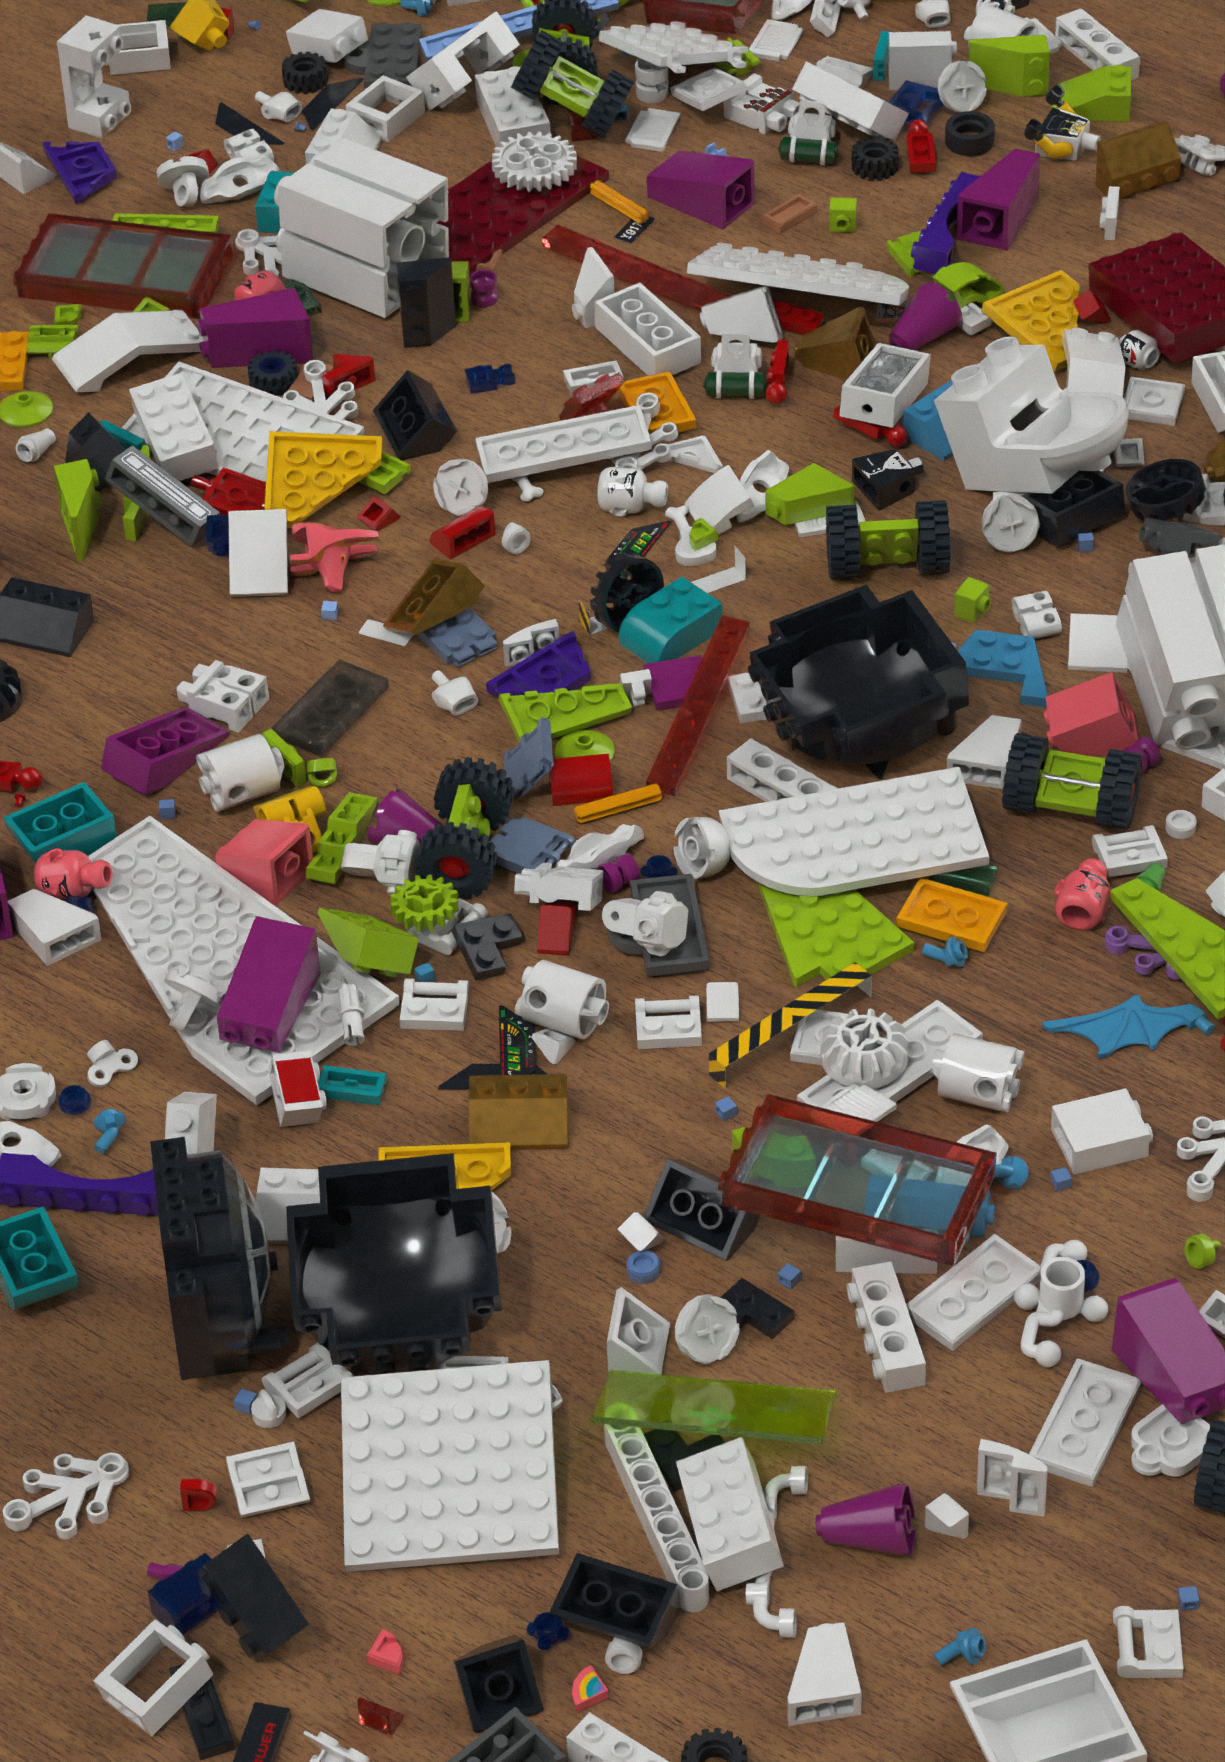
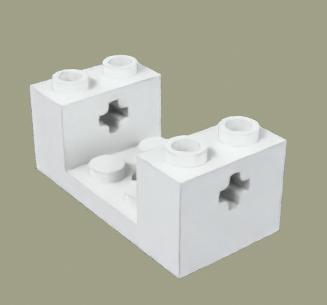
(483, 49)
(89, 102)

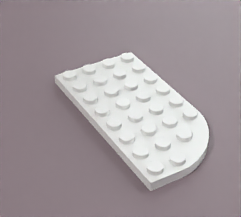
(799, 274)
(243, 416)
(858, 835)

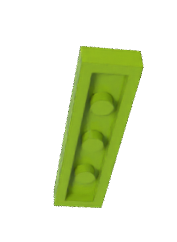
(189, 222)

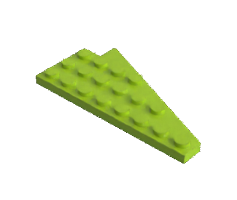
(832, 933)

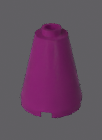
(925, 318)
(399, 813)
(871, 1521)

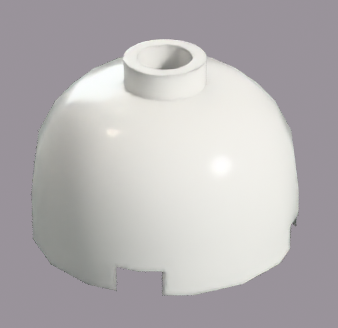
(701, 847)

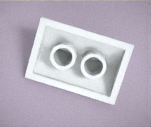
(857, 1254)

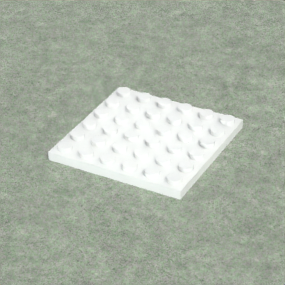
(448, 1466)

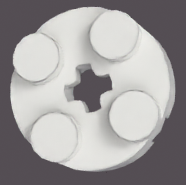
(36, 1101)

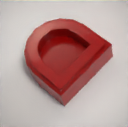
(197, 1494)

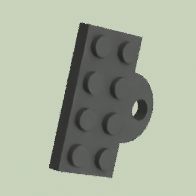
(388, 52)
(692, 952)

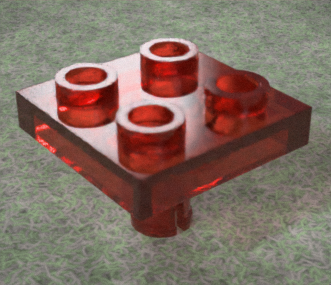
(592, 398)

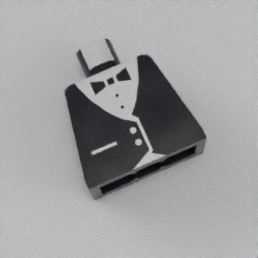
(885, 477)

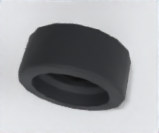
(969, 122)

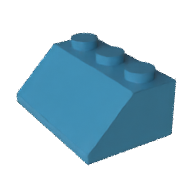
(926, 427)

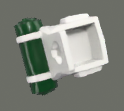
(810, 136)
(736, 369)

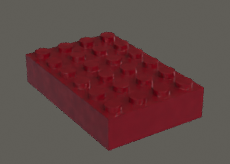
(1166, 292)

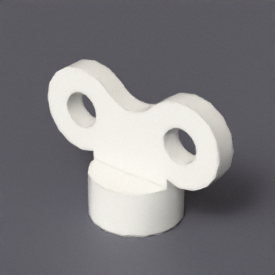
(108, 1062)

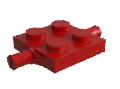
(232, 491)

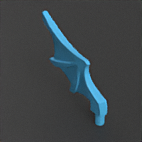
(1131, 1024)

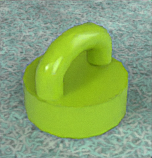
(321, 766)
(1201, 1250)

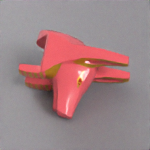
(329, 551)

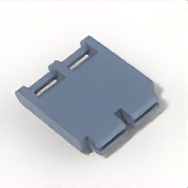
(460, 638)
(530, 759)
(529, 844)

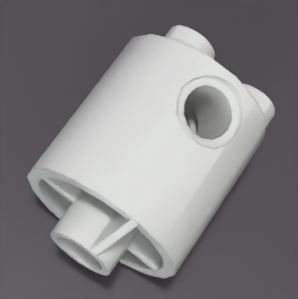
(996, 23)
(240, 771)
(562, 999)
(978, 1072)

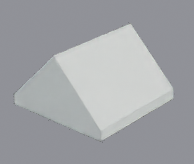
(22, 170)
(636, 1336)

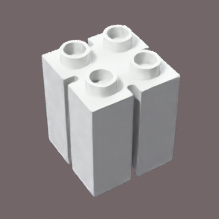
(355, 218)
(1176, 643)

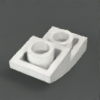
(529, 641)

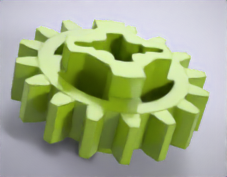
(424, 903)

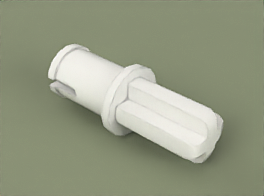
(351, 1014)

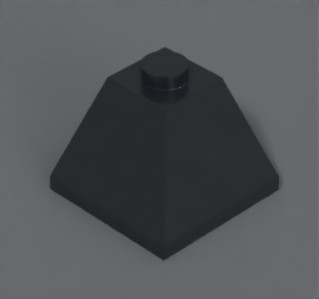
(95, 443)
(497, 1680)

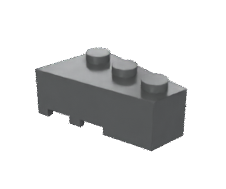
(511, 1740)

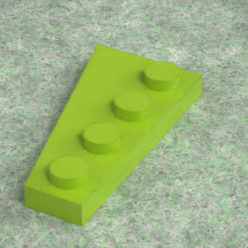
(565, 709)

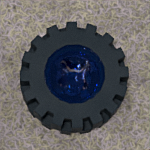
(272, 372)

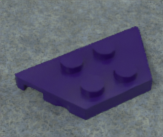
(81, 167)
(549, 669)

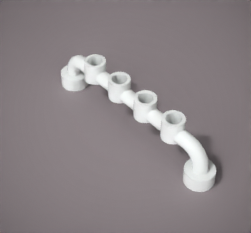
(759, 1592)

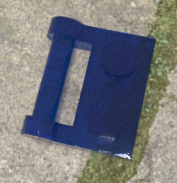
(911, 96)

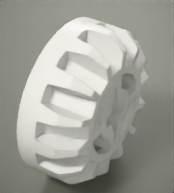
(864, 1059)

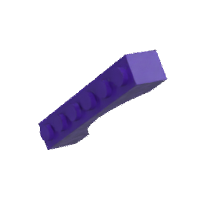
(935, 243)
(34, 1184)

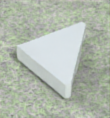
(695, 453)

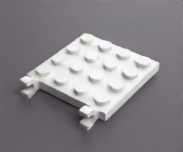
(672, 45)

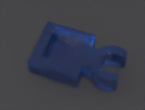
(486, 378)

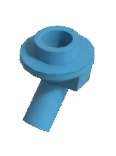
(422, 6)
(953, 953)
(109, 1122)
(1012, 1172)
(967, 1643)

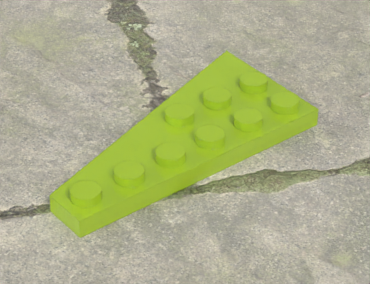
(1181, 937)

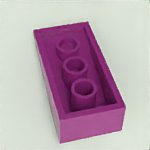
(160, 749)

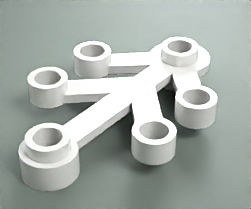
(250, 242)
(313, 373)
(650, 407)
(1201, 1183)
(105, 1473)

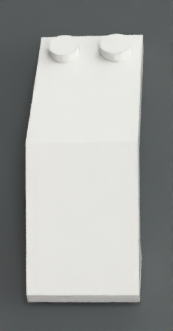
(122, 339)
(1093, 362)

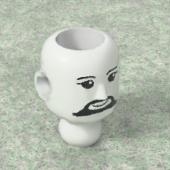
(627, 490)

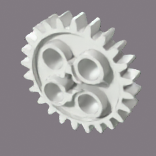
(534, 161)

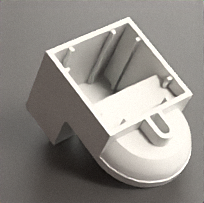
(1019, 428)

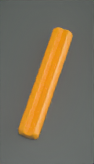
(619, 202)
(617, 803)

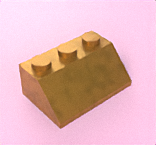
(1138, 160)
(519, 1110)

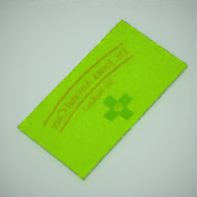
(715, 1407)

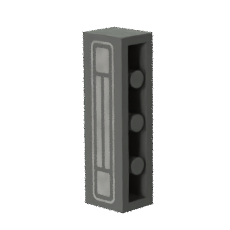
(160, 495)

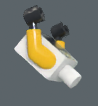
(1062, 132)

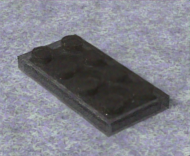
(330, 707)

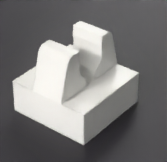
(636, 686)

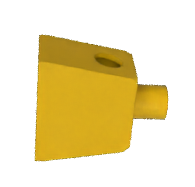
(202, 24)

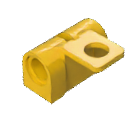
(297, 807)

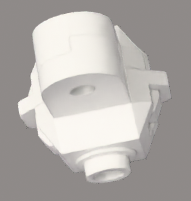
(388, 862)
(655, 922)

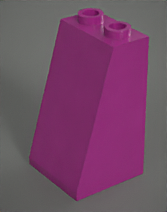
(704, 186)
(999, 201)
(253, 325)
(269, 984)
(1171, 1349)

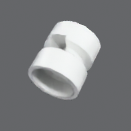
(651, 82)

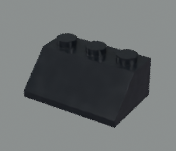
(425, 300)
(414, 418)
(1078, 506)
(44, 616)
(691, 1208)
(251, 1598)
(617, 1601)

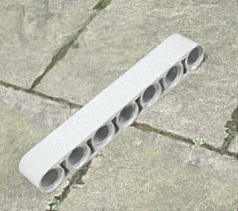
(658, 1515)

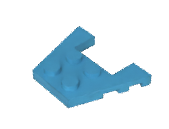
(1006, 659)

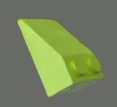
(1013, 63)
(1100, 94)
(78, 502)
(370, 942)

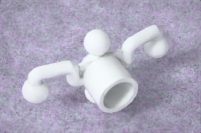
(1057, 1300)

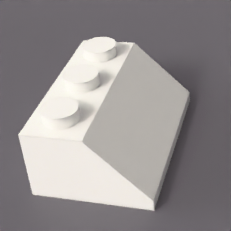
(341, 125)
(280, 1189)

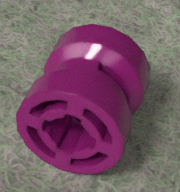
(483, 293)
(1148, 749)
(619, 872)

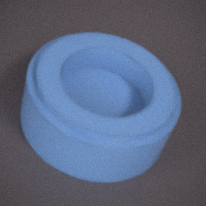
(643, 1266)

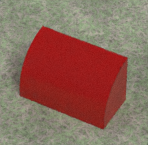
(464, 532)
(580, 779)

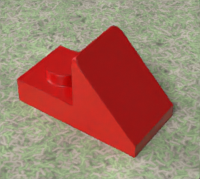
(349, 368)
(556, 927)

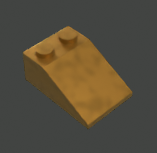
(436, 596)

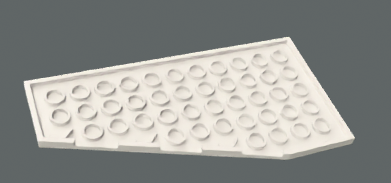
(195, 918)

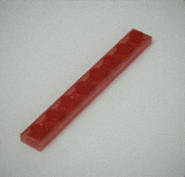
(633, 268)
(698, 704)

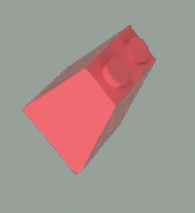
(1091, 718)
(268, 857)

